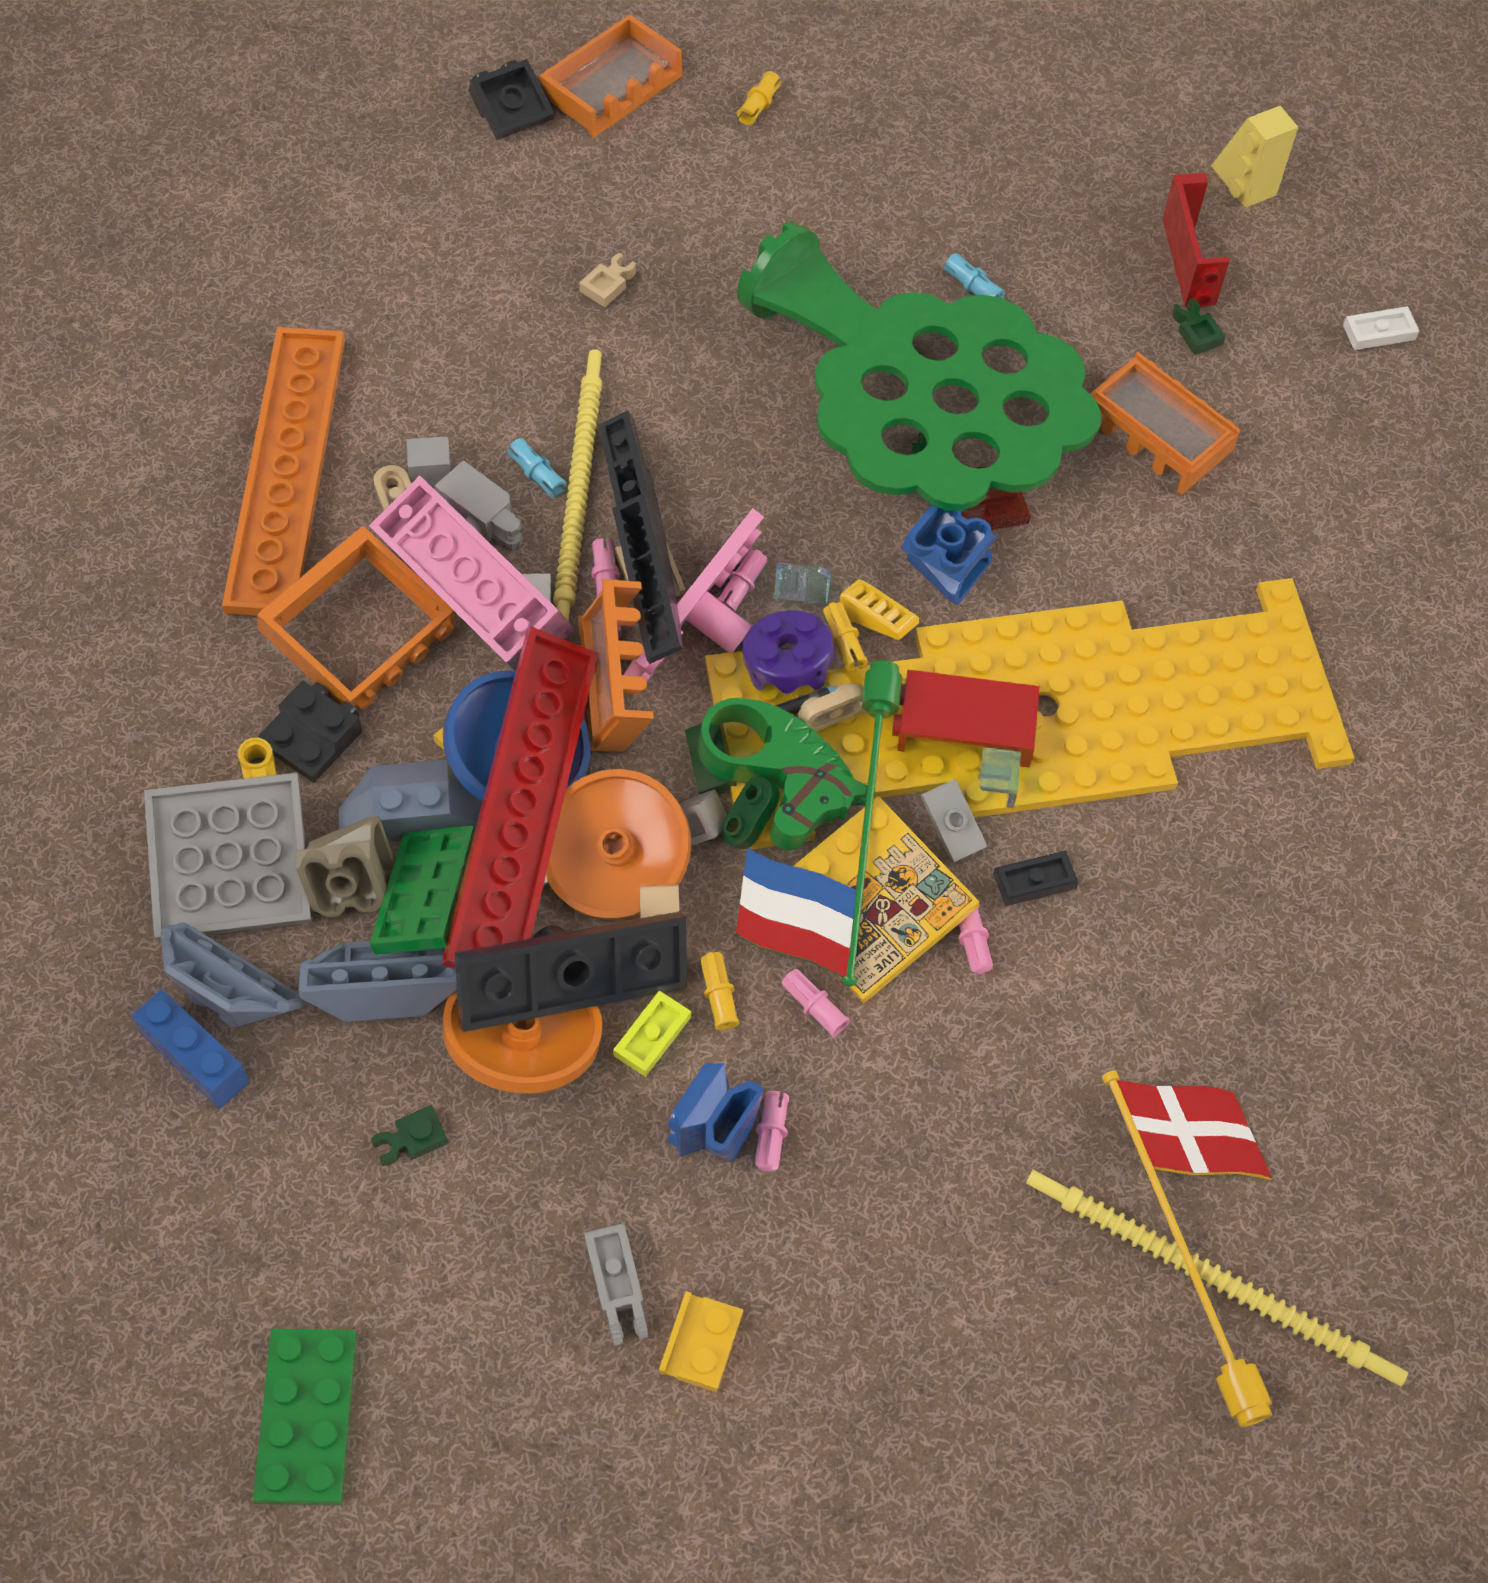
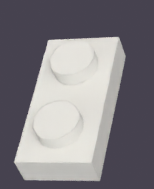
(1381, 328)

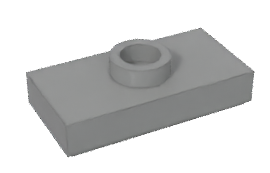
(953, 820)

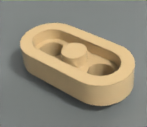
(386, 477)
(833, 707)

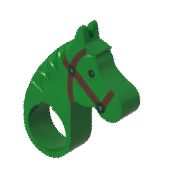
(796, 758)

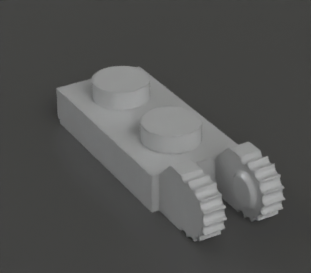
(616, 1278)

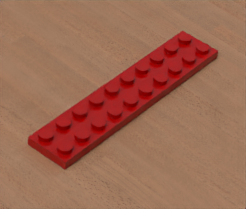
(523, 795)

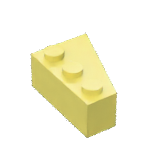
(1257, 156)

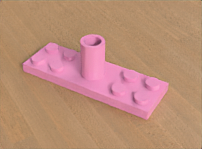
(704, 609)

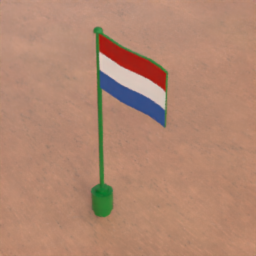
(801, 909)

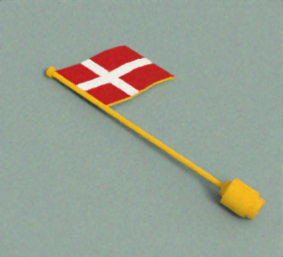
(1198, 1134)

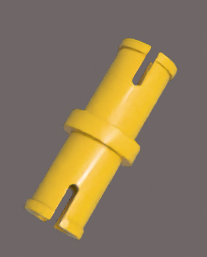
(759, 98)

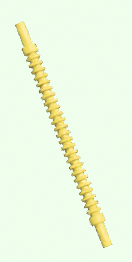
(591, 386)
(1357, 1353)

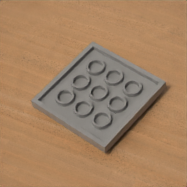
(226, 855)

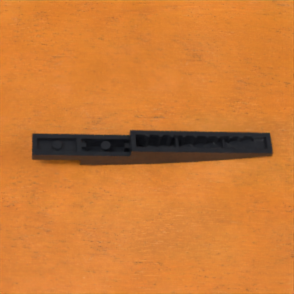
(642, 537)

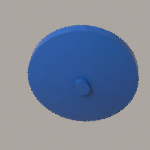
(474, 730)

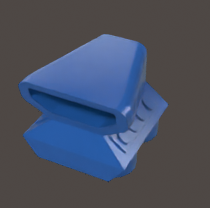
(950, 550)
(714, 1116)

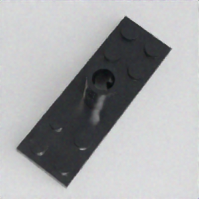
(570, 970)

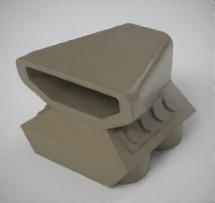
(347, 868)

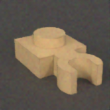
(607, 283)

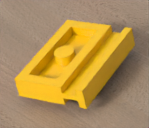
(701, 1341)

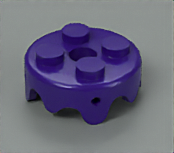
(794, 667)

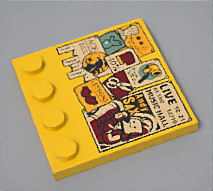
(906, 894)

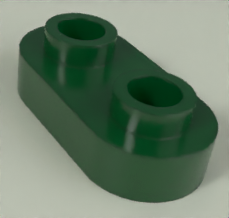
(750, 812)

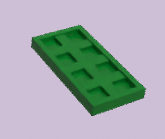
(422, 890)
(305, 1417)

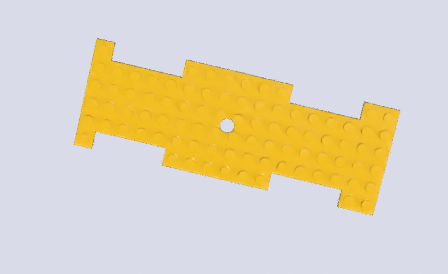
(1119, 695)

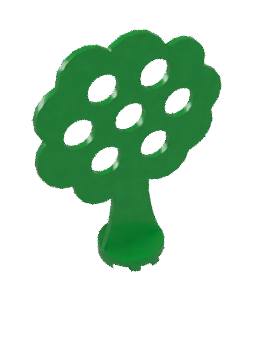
(801, 284)

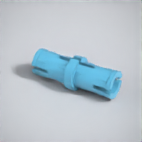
(972, 278)
(537, 468)

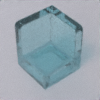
(802, 583)
(1000, 773)

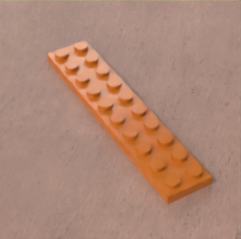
(284, 468)

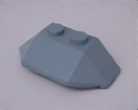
(411, 799)
(222, 979)
(367, 986)

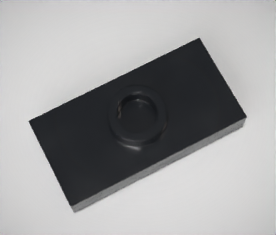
(1035, 878)

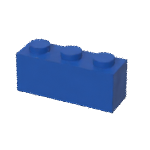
(190, 1049)

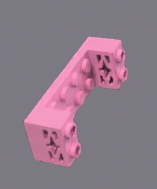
(467, 571)

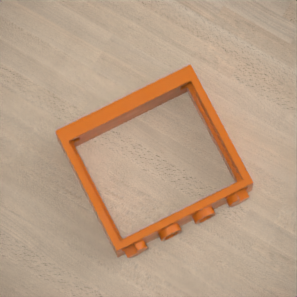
(321, 577)

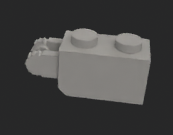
(481, 504)

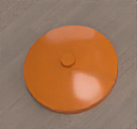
(612, 838)
(525, 1054)

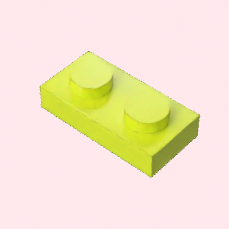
(652, 1033)

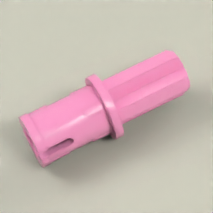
(743, 579)
(974, 940)
(815, 1002)
(771, 1131)

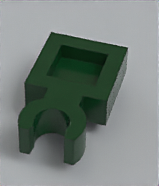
(1198, 330)
(416, 1134)

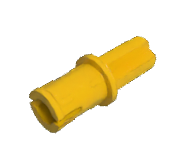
(844, 636)
(719, 991)

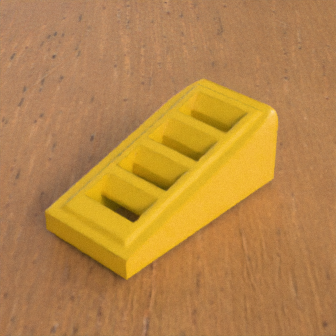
(867, 605)

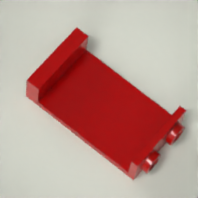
(1196, 276)
(968, 712)

